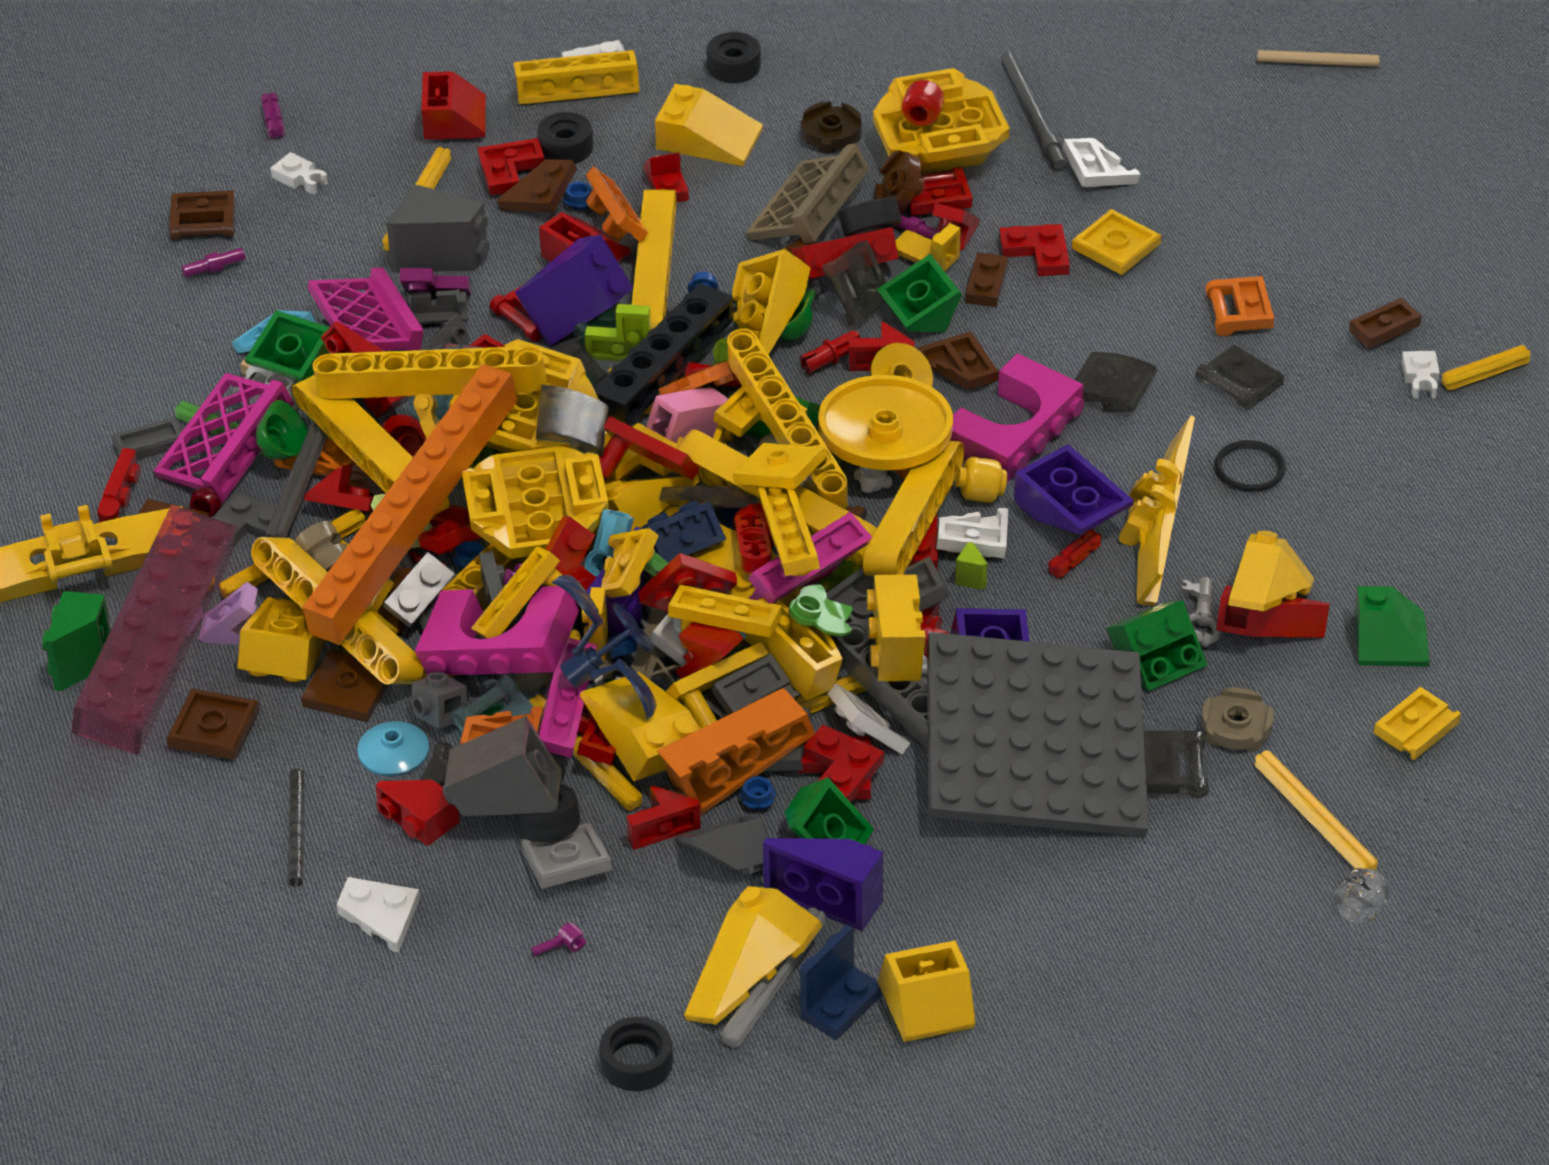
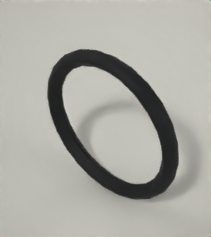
(1250, 487)

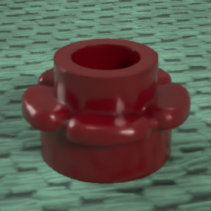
(206, 501)

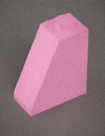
(682, 411)

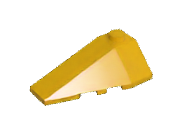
(768, 294)
(1269, 574)
(752, 941)

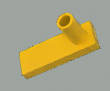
(535, 571)
(724, 611)
(689, 688)

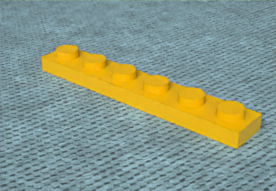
(789, 530)

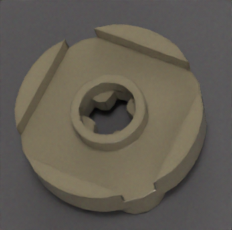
(1245, 734)

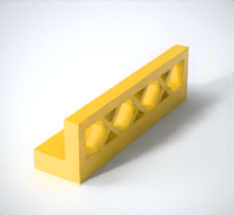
(576, 77)

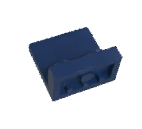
(686, 531)
(833, 989)

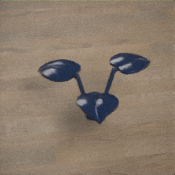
(586, 662)

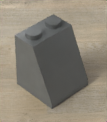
(437, 232)
(503, 773)

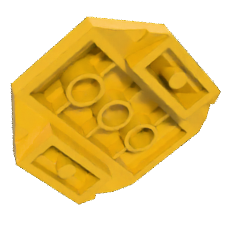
(963, 134)
(520, 425)
(524, 494)

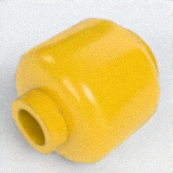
(981, 479)

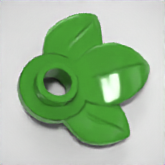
(815, 610)

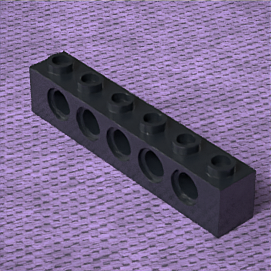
(665, 352)

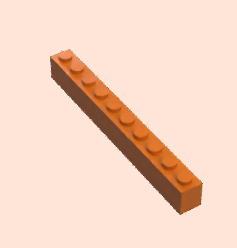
(409, 505)

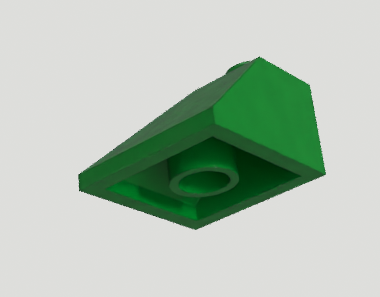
(1389, 628)
(825, 813)

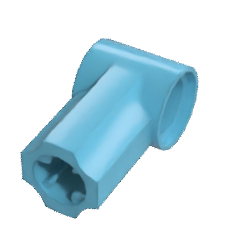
(611, 523)

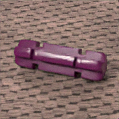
(272, 115)

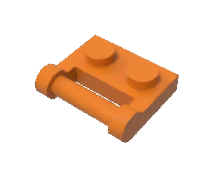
(1250, 303)

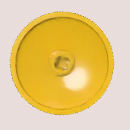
(885, 422)

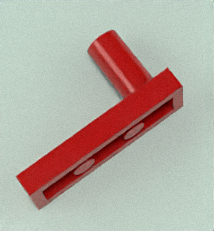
(626, 437)

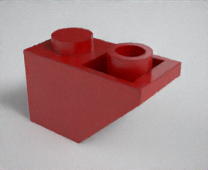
(417, 808)

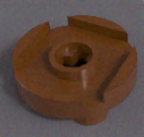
(900, 179)

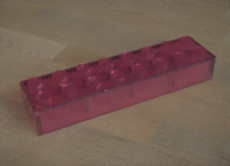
(153, 630)

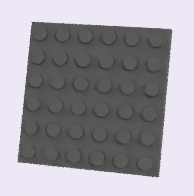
(1035, 735)

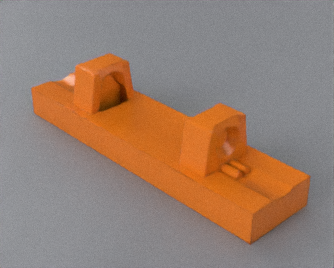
(608, 197)

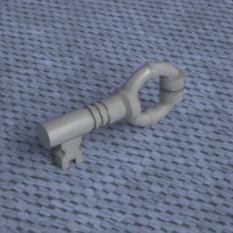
(1202, 615)

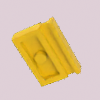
(1417, 723)

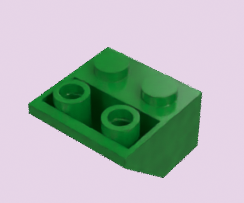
(75, 637)
(1164, 643)

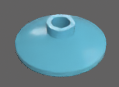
(393, 748)

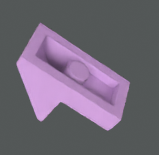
(226, 619)

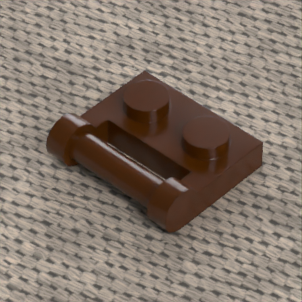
(202, 207)

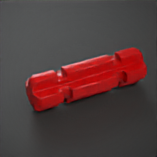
(1074, 553)

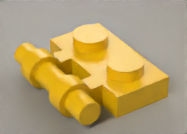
(425, 408)

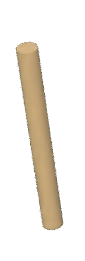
(1318, 58)

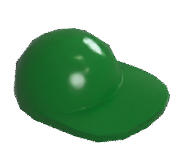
(801, 319)
(281, 431)

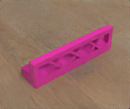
(562, 708)

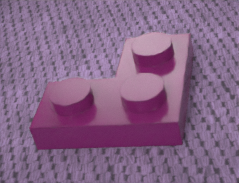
(425, 280)

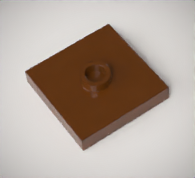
(343, 688)
(213, 724)

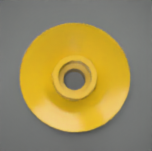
(903, 361)

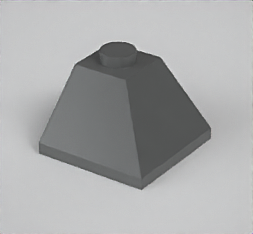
(731, 843)

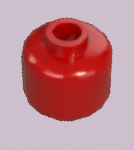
(922, 103)

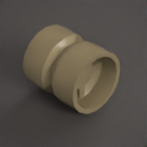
(322, 543)

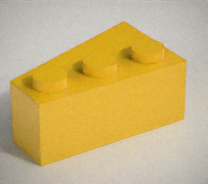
(896, 628)
(802, 652)

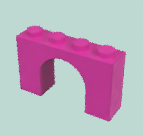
(1035, 387)
(528, 647)

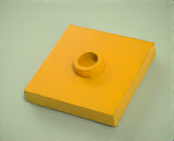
(1116, 241)
(779, 466)

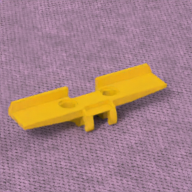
(1153, 515)
(76, 550)

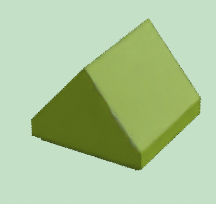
(971, 568)

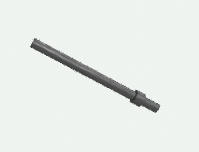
(1050, 142)

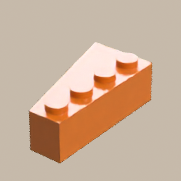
(735, 748)

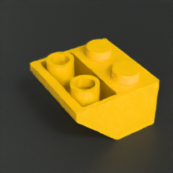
(928, 990)

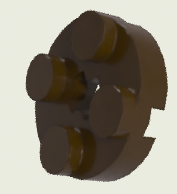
(842, 130)

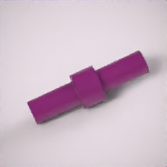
(918, 226)
(213, 262)

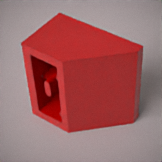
(452, 107)
(565, 229)

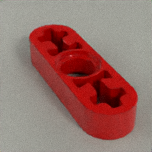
(752, 540)

